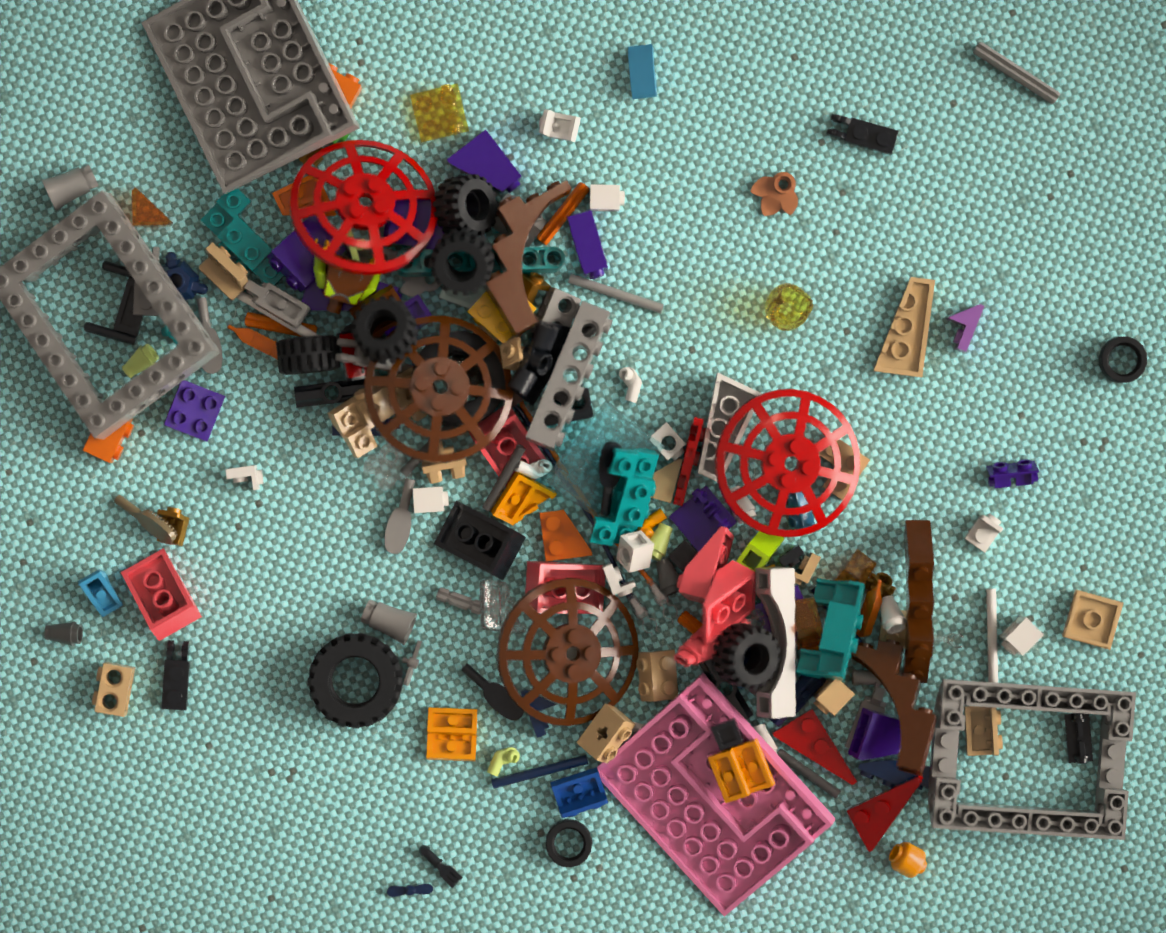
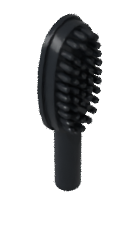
(607, 480)
(495, 695)

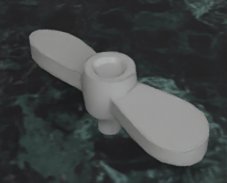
(412, 663)

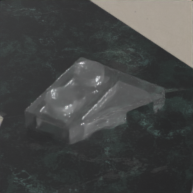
(495, 606)

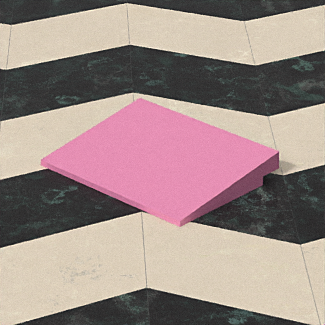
(674, 796)

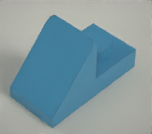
(100, 592)

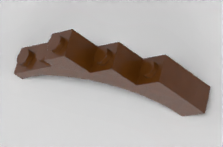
(507, 288)
(919, 598)
(915, 725)

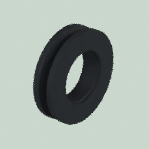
(492, 363)

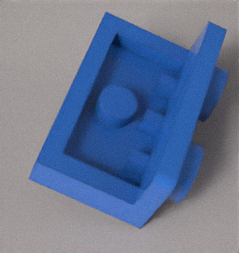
(579, 793)

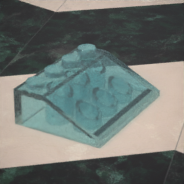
(578, 468)

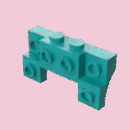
(239, 238)
(630, 495)
(839, 630)

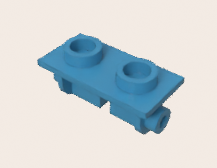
(802, 520)

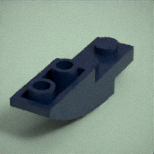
(887, 770)

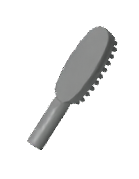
(215, 364)
(399, 523)

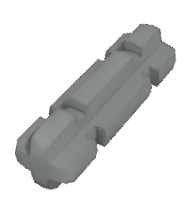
(458, 600)

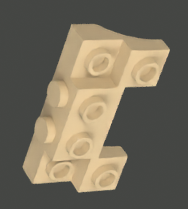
(354, 422)

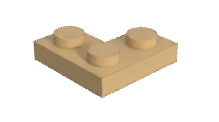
(847, 466)

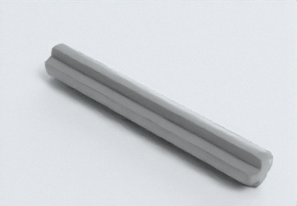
(1016, 72)

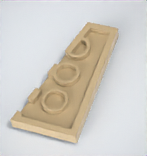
(908, 334)

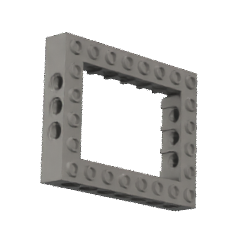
(195, 344)

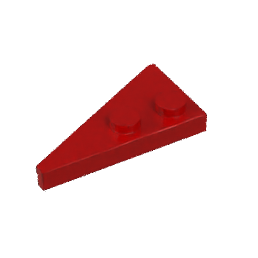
(690, 458)
(811, 739)
(876, 814)

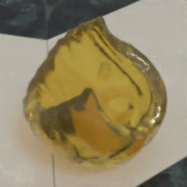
(790, 302)

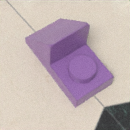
(969, 321)

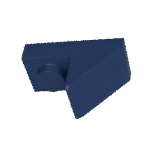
(539, 704)

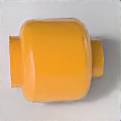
(907, 859)

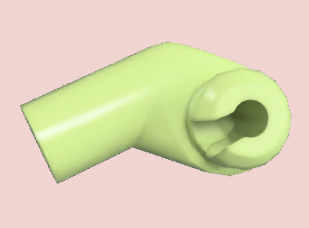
(502, 757)

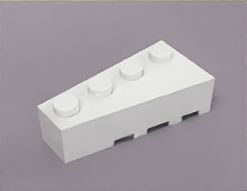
(726, 399)

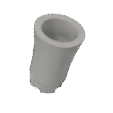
(69, 185)
(389, 620)

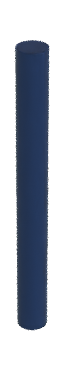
(539, 771)

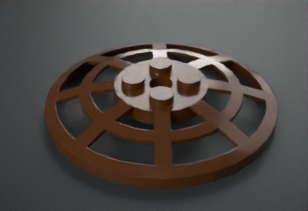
(444, 404)
(556, 646)

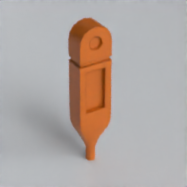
(256, 340)
(870, 610)

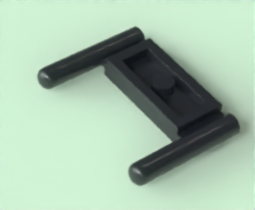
(126, 324)

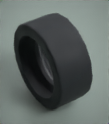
(1141, 359)
(565, 861)

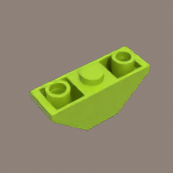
(760, 550)

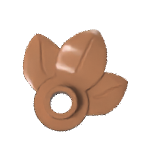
(773, 196)

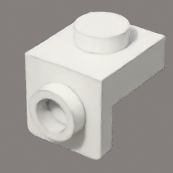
(559, 126)

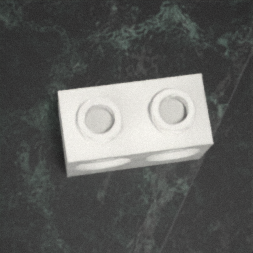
(1020, 636)

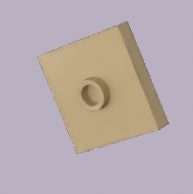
(1092, 619)

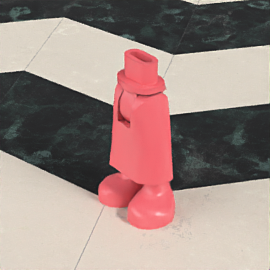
(694, 650)

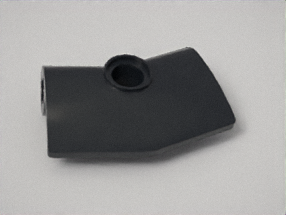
(539, 360)

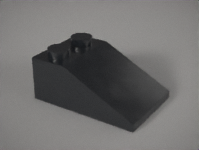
(479, 540)

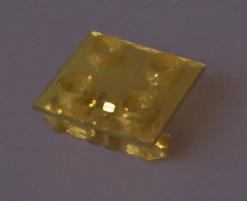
(439, 112)

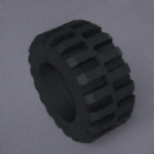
(322, 687)

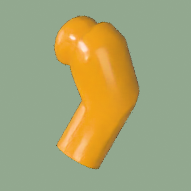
(652, 521)

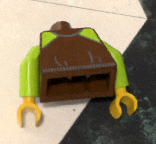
(341, 285)

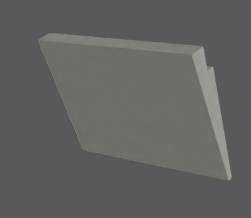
(250, 83)

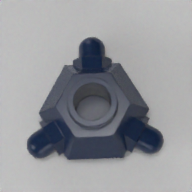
(183, 277)

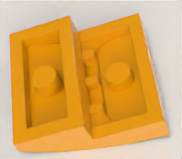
(451, 734)
(741, 770)

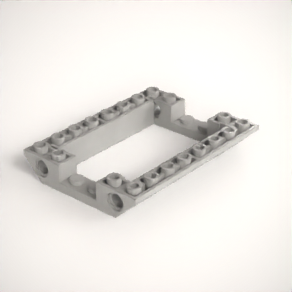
(1111, 799)

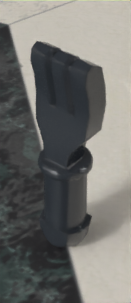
(447, 872)

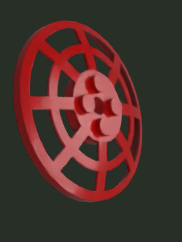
(359, 216)
(773, 462)

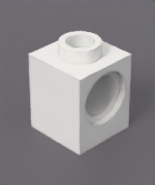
(606, 197)
(677, 451)
(430, 499)
(635, 551)

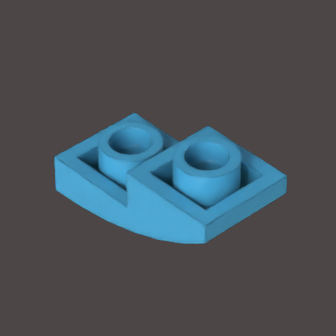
(642, 71)

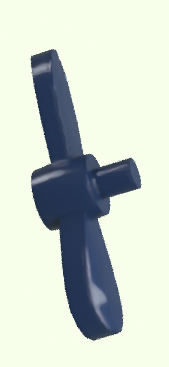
(394, 891)

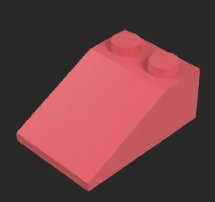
(504, 444)
(542, 571)
(700, 572)
(161, 594)
(728, 600)

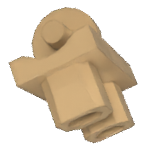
(433, 470)

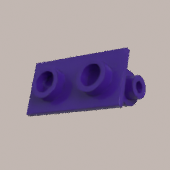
(1023, 471)

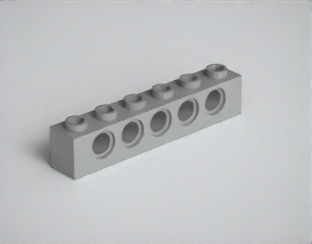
(587, 316)

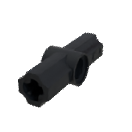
(315, 394)
(734, 696)

